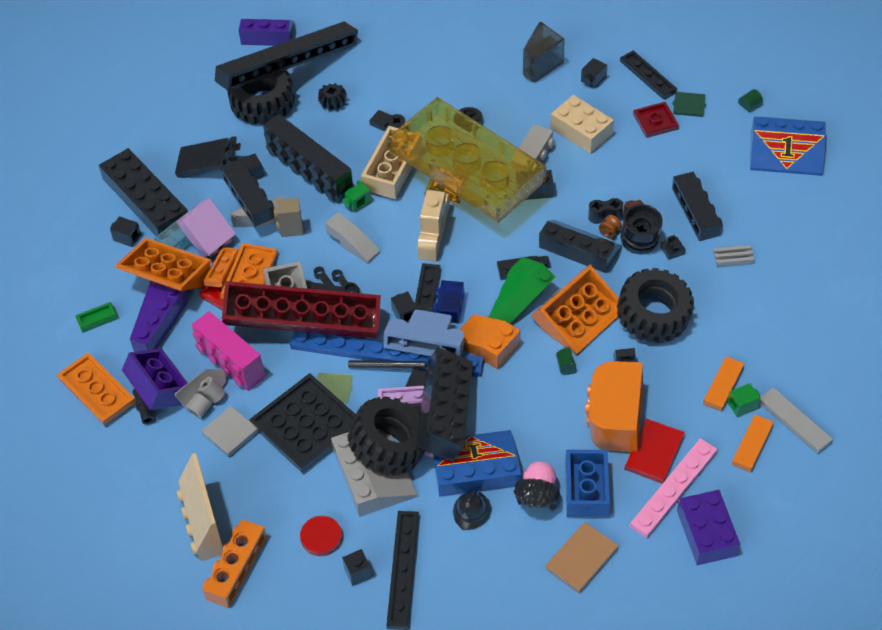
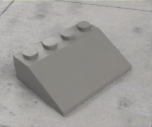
(367, 488)

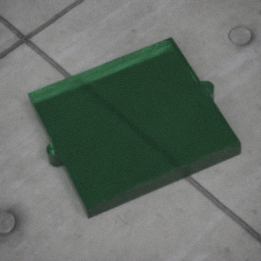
(689, 104)

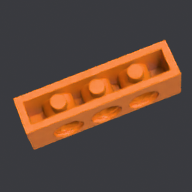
(225, 592)

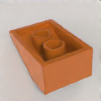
(490, 339)

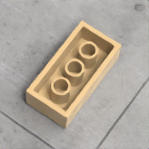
(385, 170)

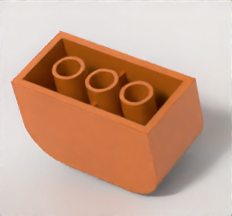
(615, 405)

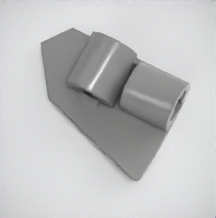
(202, 391)

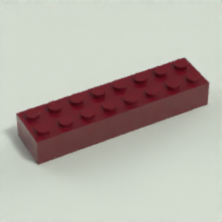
(301, 309)

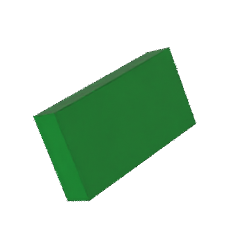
(96, 317)

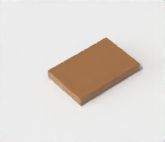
(581, 557)

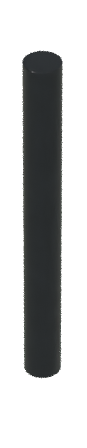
(386, 364)

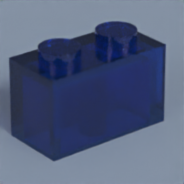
(450, 299)

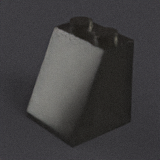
(542, 53)

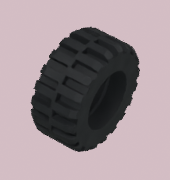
(263, 107)
(661, 286)
(379, 451)

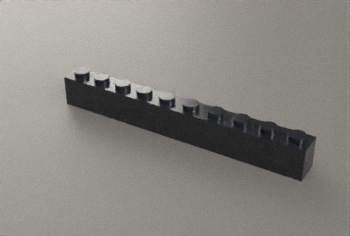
(285, 55)

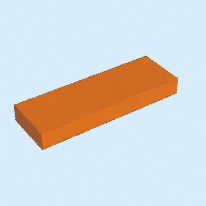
(221, 267)
(723, 383)
(752, 443)

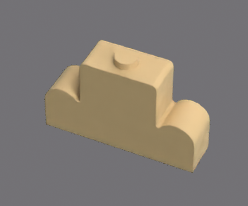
(432, 224)

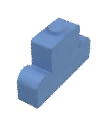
(424, 334)

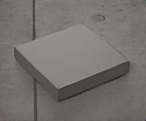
(229, 431)

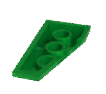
(520, 288)

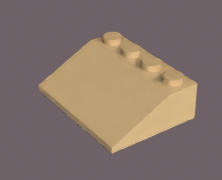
(198, 512)

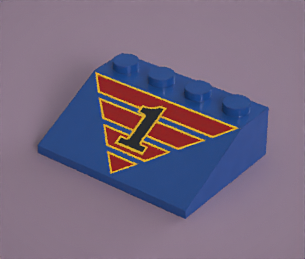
(787, 145)
(483, 464)

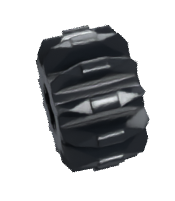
(332, 96)

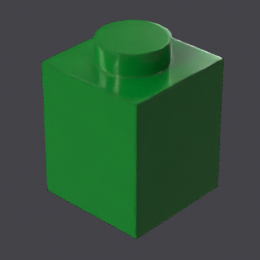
(743, 399)

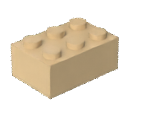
(581, 124)

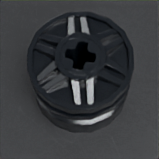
(641, 228)

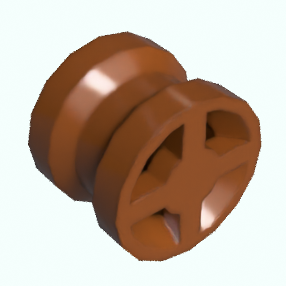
(610, 226)

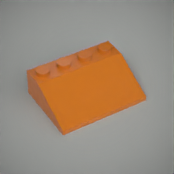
(166, 265)
(578, 310)

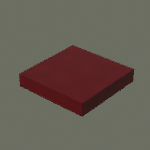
(655, 119)

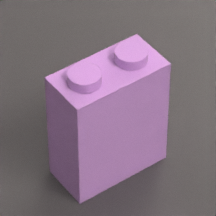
(206, 228)

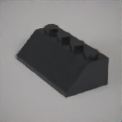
(578, 245)

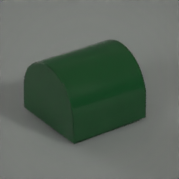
(751, 100)
(565, 361)

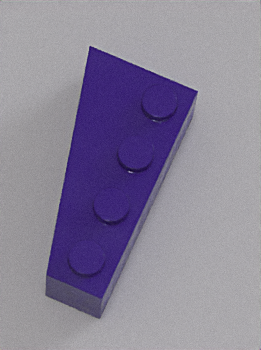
(156, 316)

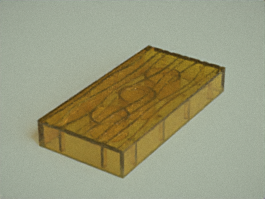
(467, 159)

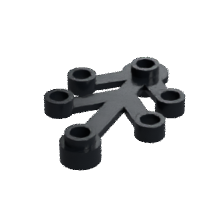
(327, 283)

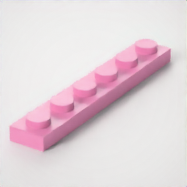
(673, 488)

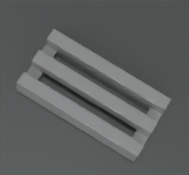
(733, 253)

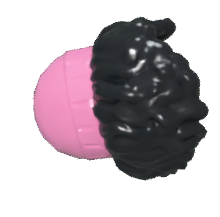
(538, 486)

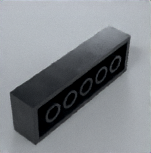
(308, 158)
(142, 191)
(444, 404)

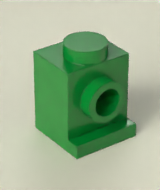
(357, 197)

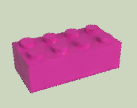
(228, 351)

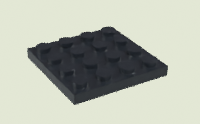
(304, 421)

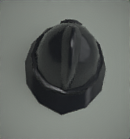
(471, 510)

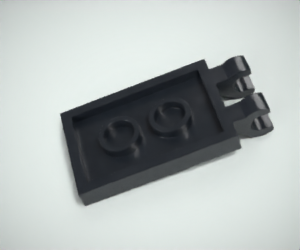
(206, 156)

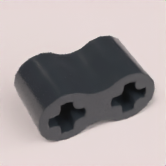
(601, 209)

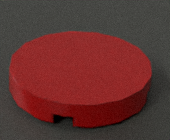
(320, 535)

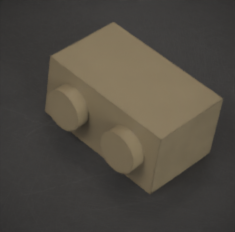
(289, 217)

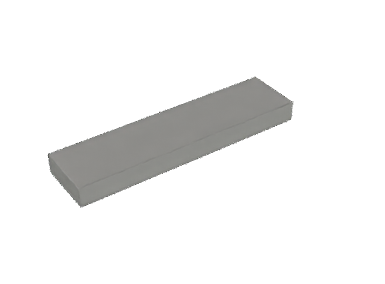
(795, 420)

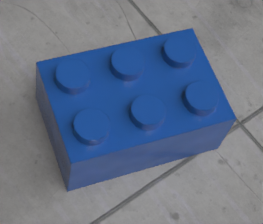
(587, 483)

